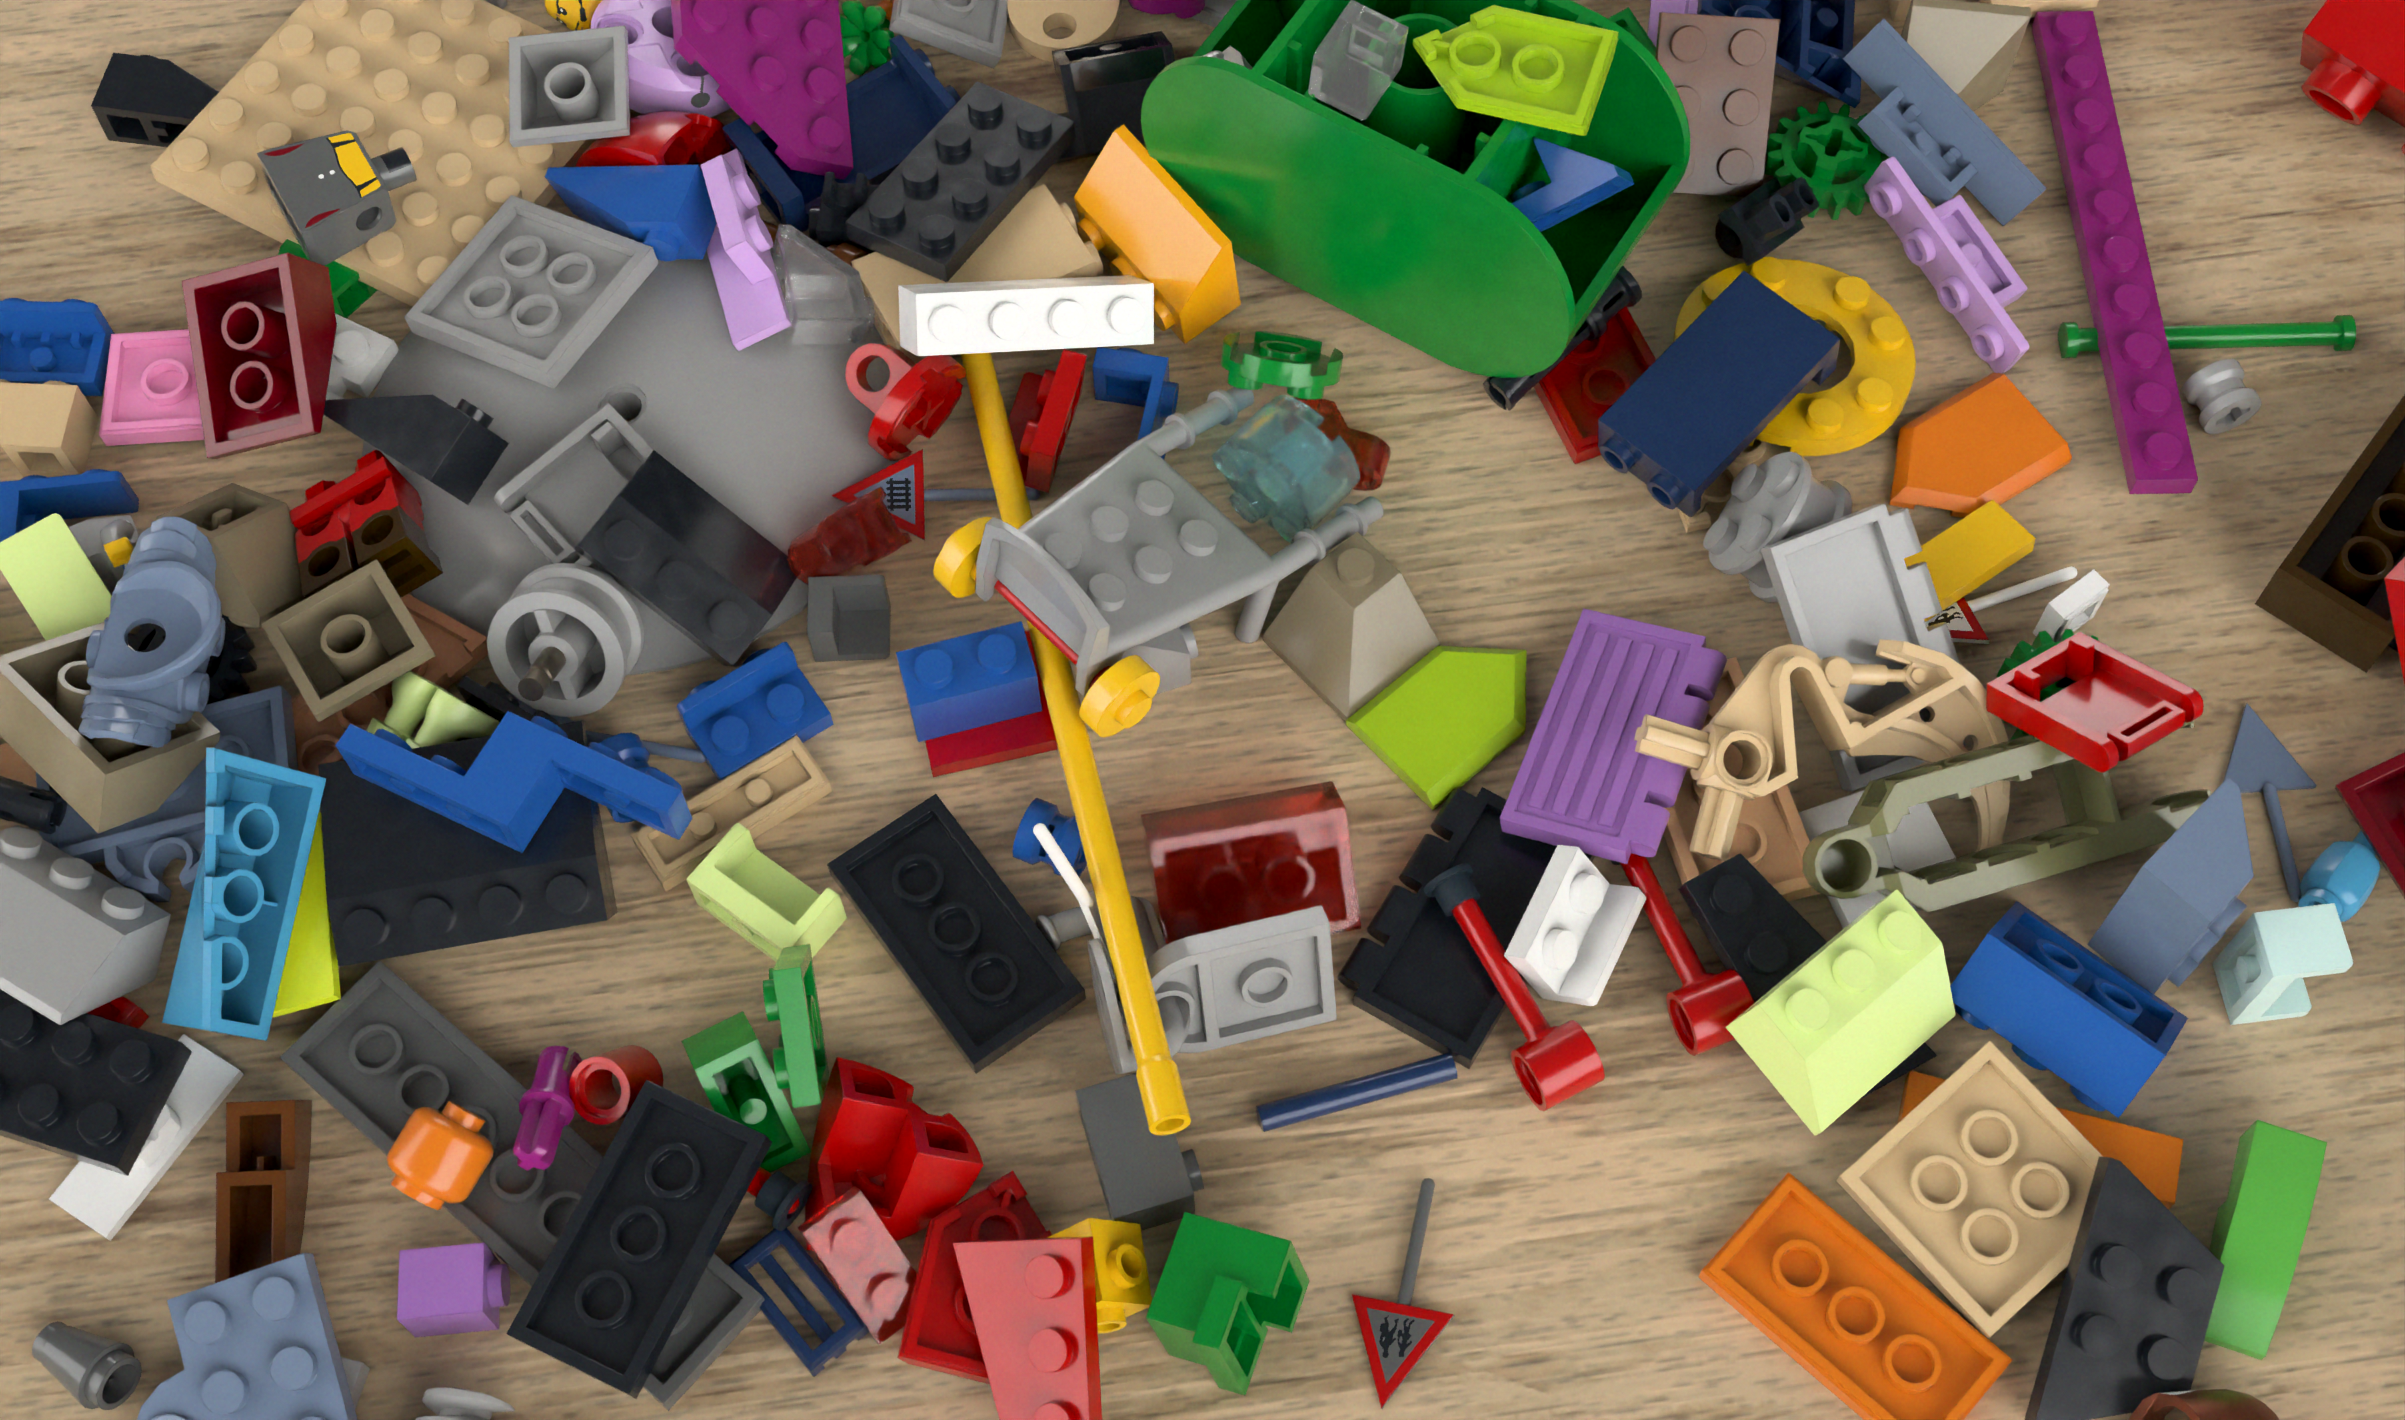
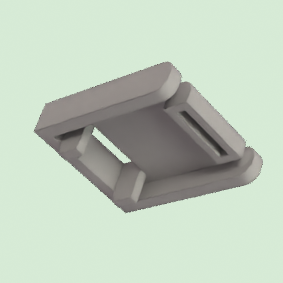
(571, 486)

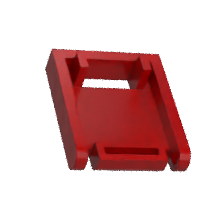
(2104, 715)

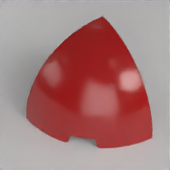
(660, 140)
(889, 1148)

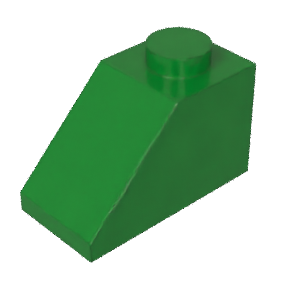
(745, 1087)

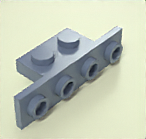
(1935, 131)

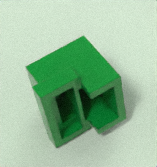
(1222, 1294)

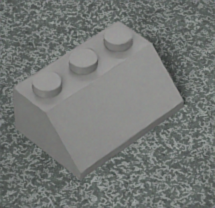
(70, 931)

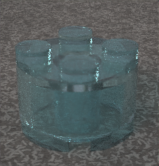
(1286, 467)

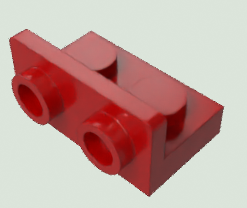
(1044, 417)

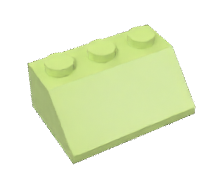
(1850, 1012)

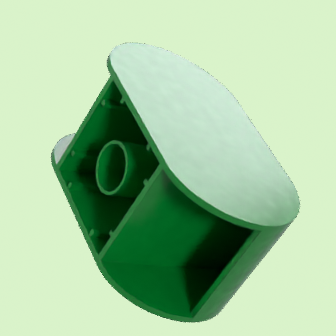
(1413, 205)

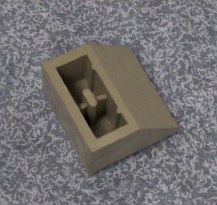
(252, 552)

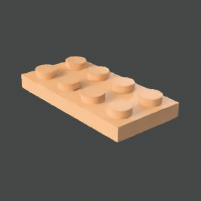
(1767, 827)

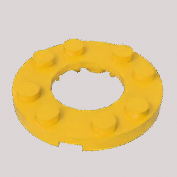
(1874, 332)

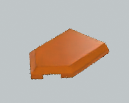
(1975, 450)

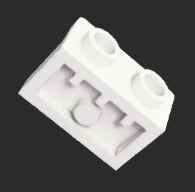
(1573, 929)

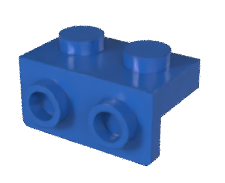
(54, 343)

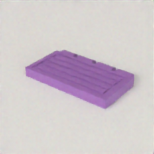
(1581, 767)

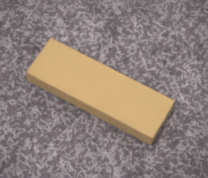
(754, 796)

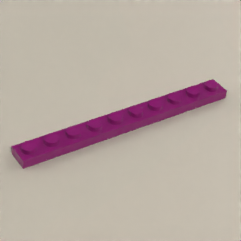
(2113, 256)

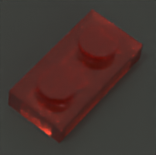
(863, 1262)

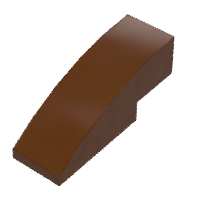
(264, 1185)

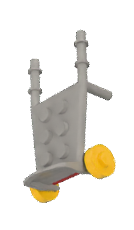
(1133, 560)

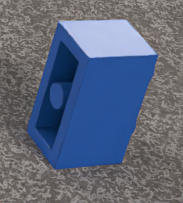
(970, 681)

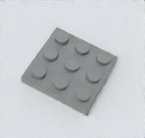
(532, 291)

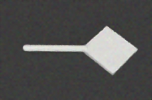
(1086, 899)

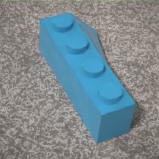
(243, 895)

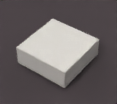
(2073, 606)

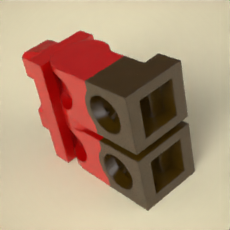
(361, 521)

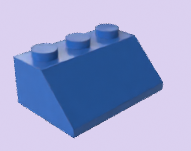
(2065, 1010)

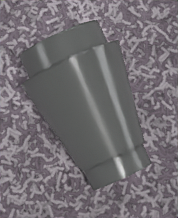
(88, 1365)

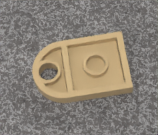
(1088, 19)

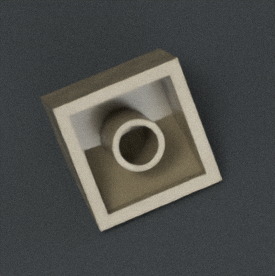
(347, 640)

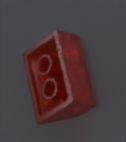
(1252, 860)

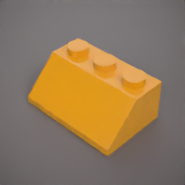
(1158, 235)

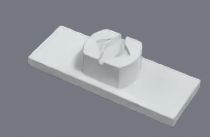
(108, 1198)

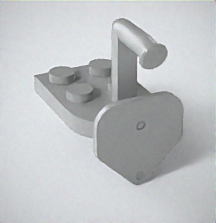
(1216, 983)

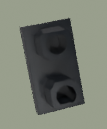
(1764, 219)

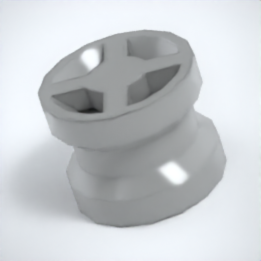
(2221, 396)

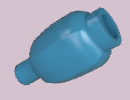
(2341, 876)

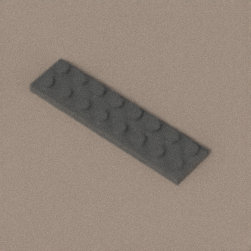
(393, 1052)

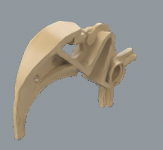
(1762, 728)

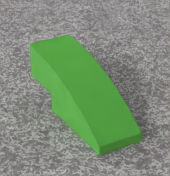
(2262, 1234)

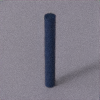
(1356, 1092)

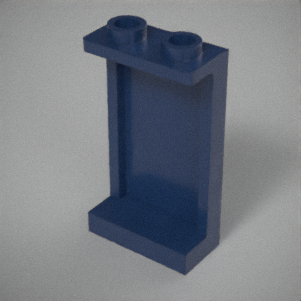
(887, 118)
(1714, 392)

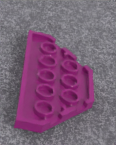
(776, 68)

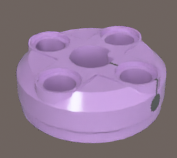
(657, 72)

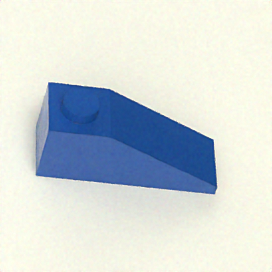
(648, 204)

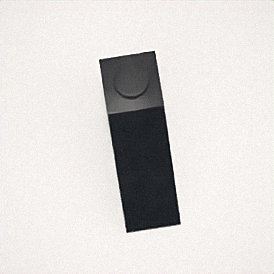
(148, 100)
(426, 436)

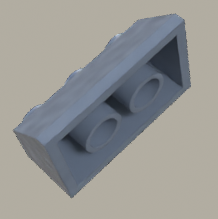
(2181, 896)

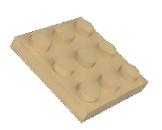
(1980, 1188)

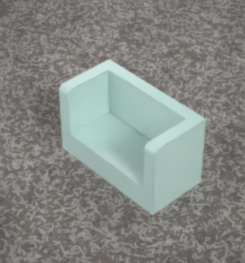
(2271, 955)

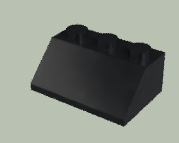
(689, 559)

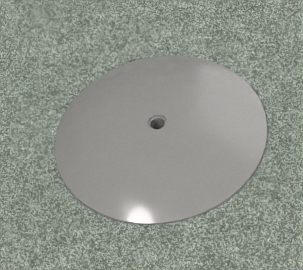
(744, 425)

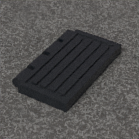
(1428, 972)

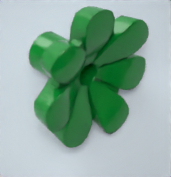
(865, 36)

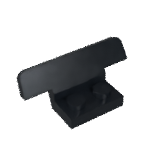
(1107, 87)

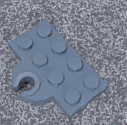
(139, 850)
(255, 1351)

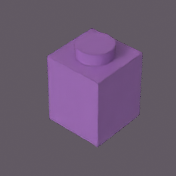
(451, 1289)

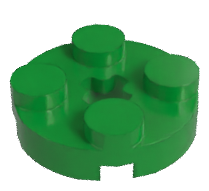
(1280, 361)

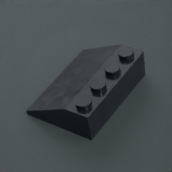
(425, 883)

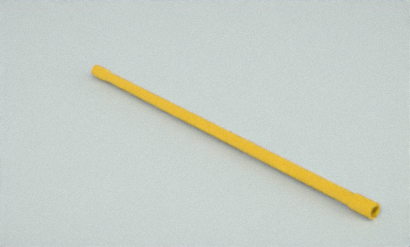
(1156, 1070)

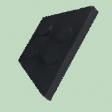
(2127, 1306)

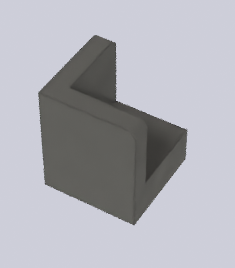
(848, 618)

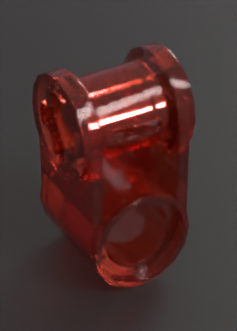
(853, 535)

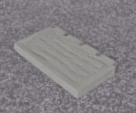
(1847, 591)

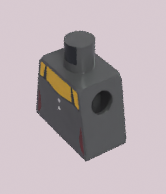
(334, 191)

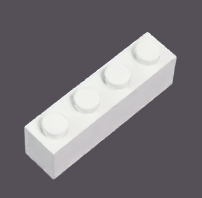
(1026, 315)

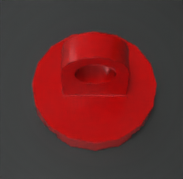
(911, 403)

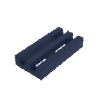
(833, 1343)

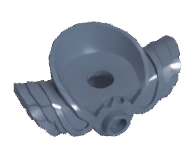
(148, 693)

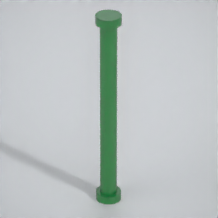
(2339, 332)

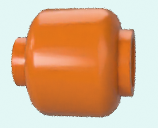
(439, 1155)

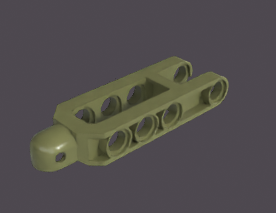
(1859, 859)

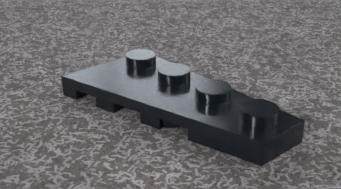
(1761, 934)

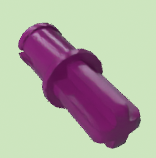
(545, 1109)

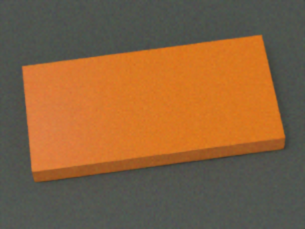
(1851, 1312)

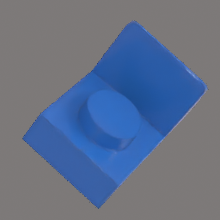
(1575, 185)

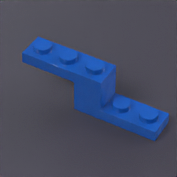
(516, 779)

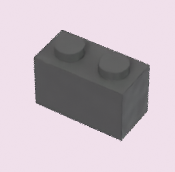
(1139, 1172)

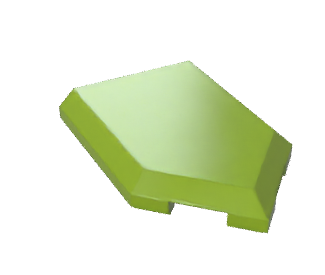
(1522, 67)
(1446, 717)

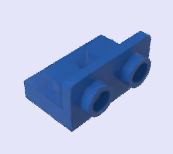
(752, 710)

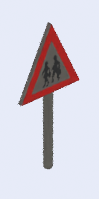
(1397, 1332)

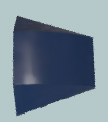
(1810, 41)

